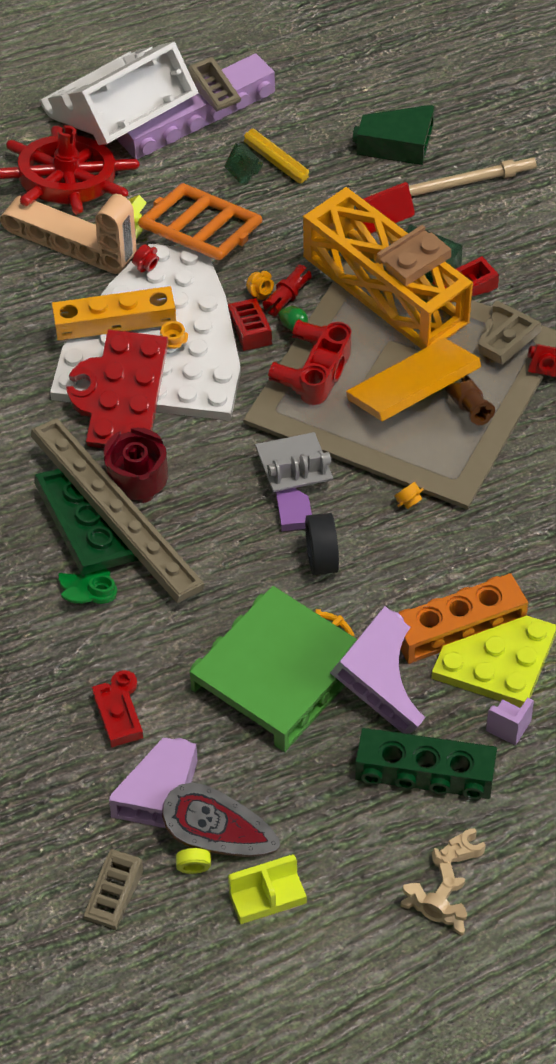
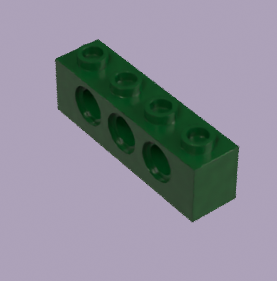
(415, 750)

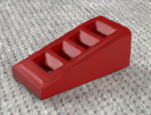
(479, 268)
(253, 338)

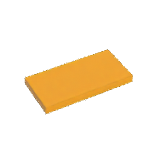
(413, 379)

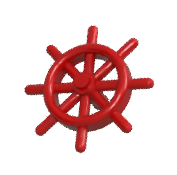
(66, 169)

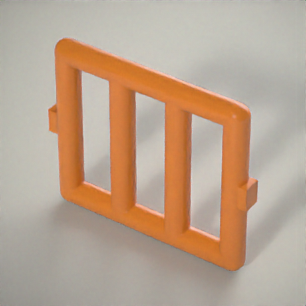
(197, 242)

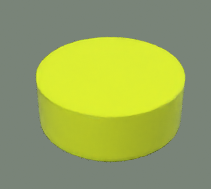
(193, 860)

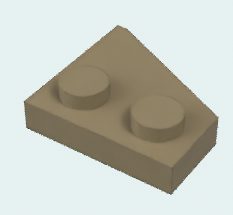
(506, 333)

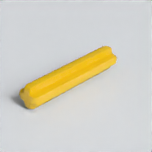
(276, 156)

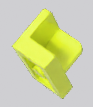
(266, 889)

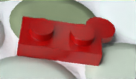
(117, 708)

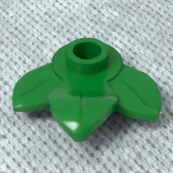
(88, 587)

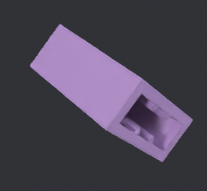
(148, 785)

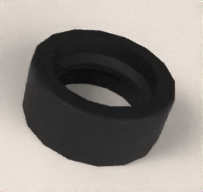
(322, 543)

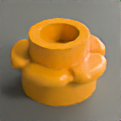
(255, 282)
(175, 332)
(409, 496)

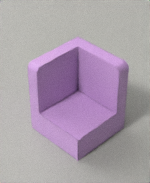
(509, 720)

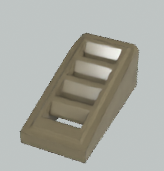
(212, 69)
(122, 868)

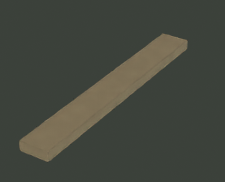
(117, 510)

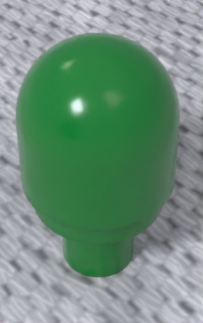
(289, 316)

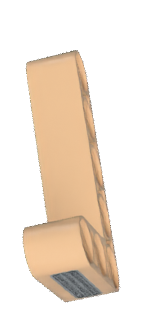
(103, 245)

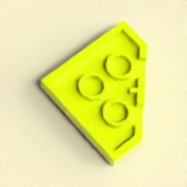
(499, 660)

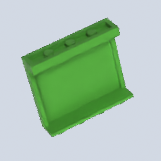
(275, 665)

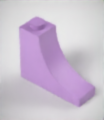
(373, 671)

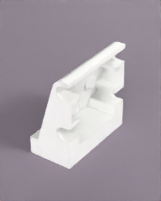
(123, 93)

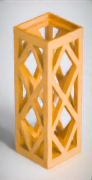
(328, 229)

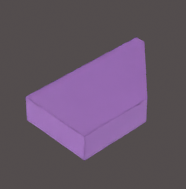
(292, 509)

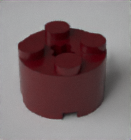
(137, 463)

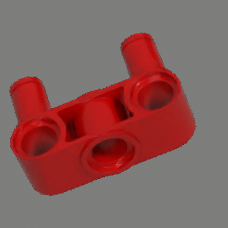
(324, 362)

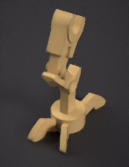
(435, 905)

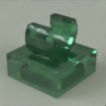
(242, 163)

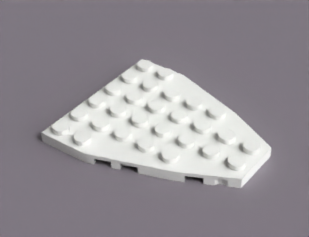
(204, 371)

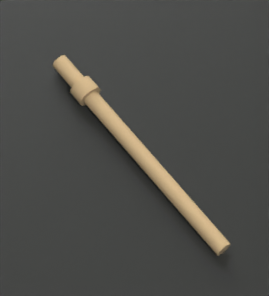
(505, 169)

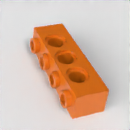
(475, 616)

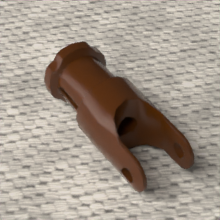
(470, 399)

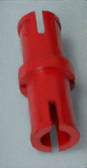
(287, 290)

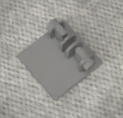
(294, 462)

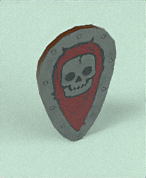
(216, 822)

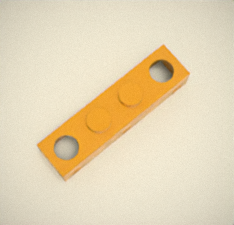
(99, 313)

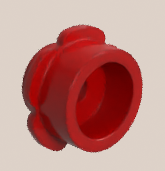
(145, 258)

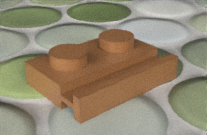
(414, 255)

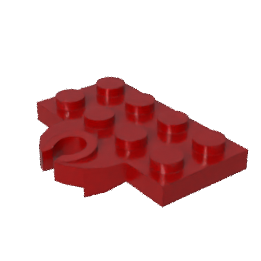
(122, 385)

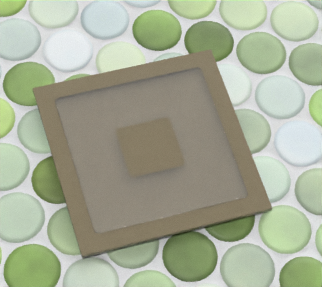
(423, 443)

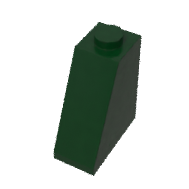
(396, 134)

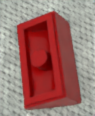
(393, 203)

